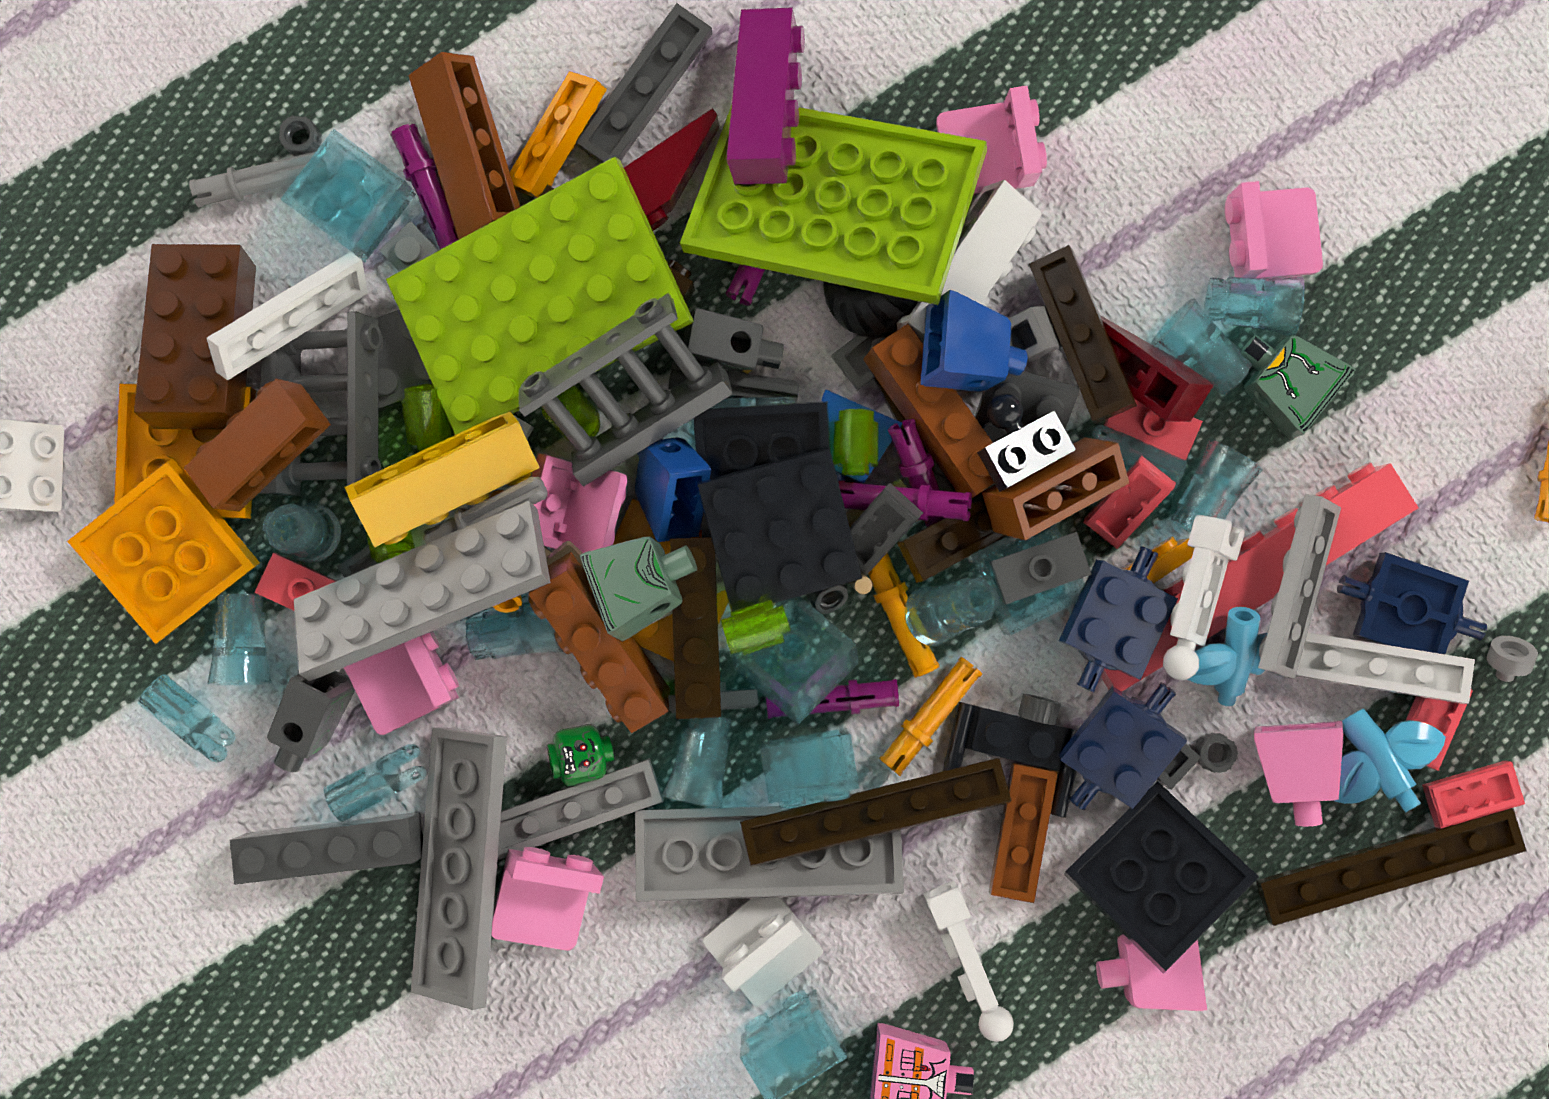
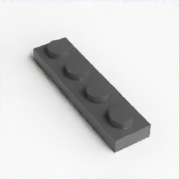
(645, 85)

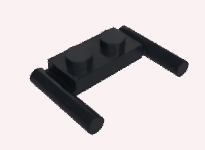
(1013, 739)

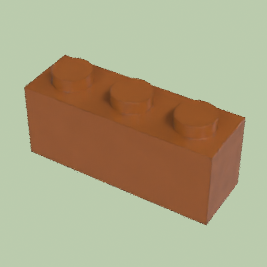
(256, 445)
(1057, 489)

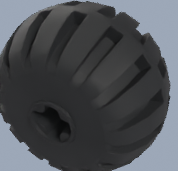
(866, 311)

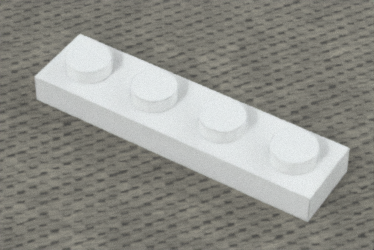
(287, 316)
(1387, 668)

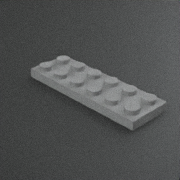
(420, 591)
(706, 858)
(459, 867)

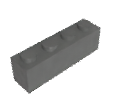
(326, 848)

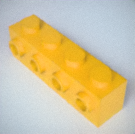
(442, 479)

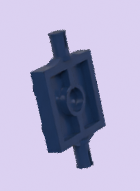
(1411, 606)
(1118, 619)
(1123, 747)

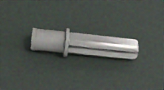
(248, 180)
(527, 490)

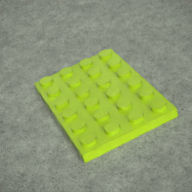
(858, 208)
(532, 291)

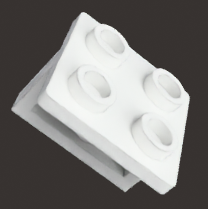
(31, 466)
(761, 948)

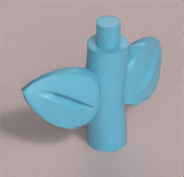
(1230, 664)
(1385, 759)

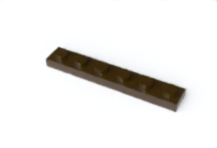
(875, 812)
(1389, 866)

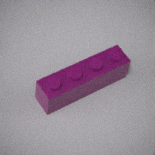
(764, 96)

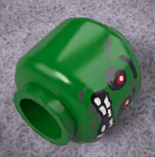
(579, 754)

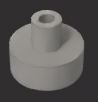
(1511, 657)

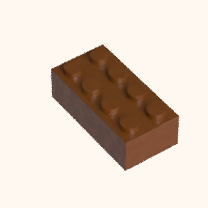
(189, 298)

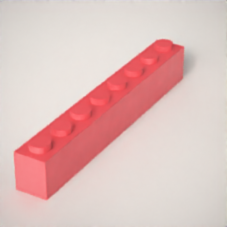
(1367, 505)

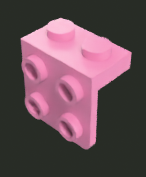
(1009, 135)
(1273, 232)
(578, 512)
(403, 683)
(543, 898)

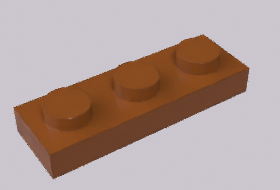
(1023, 833)

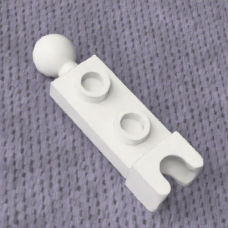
(1203, 577)
(950, 912)

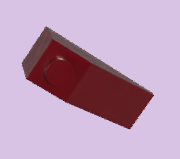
(667, 168)
(1158, 378)

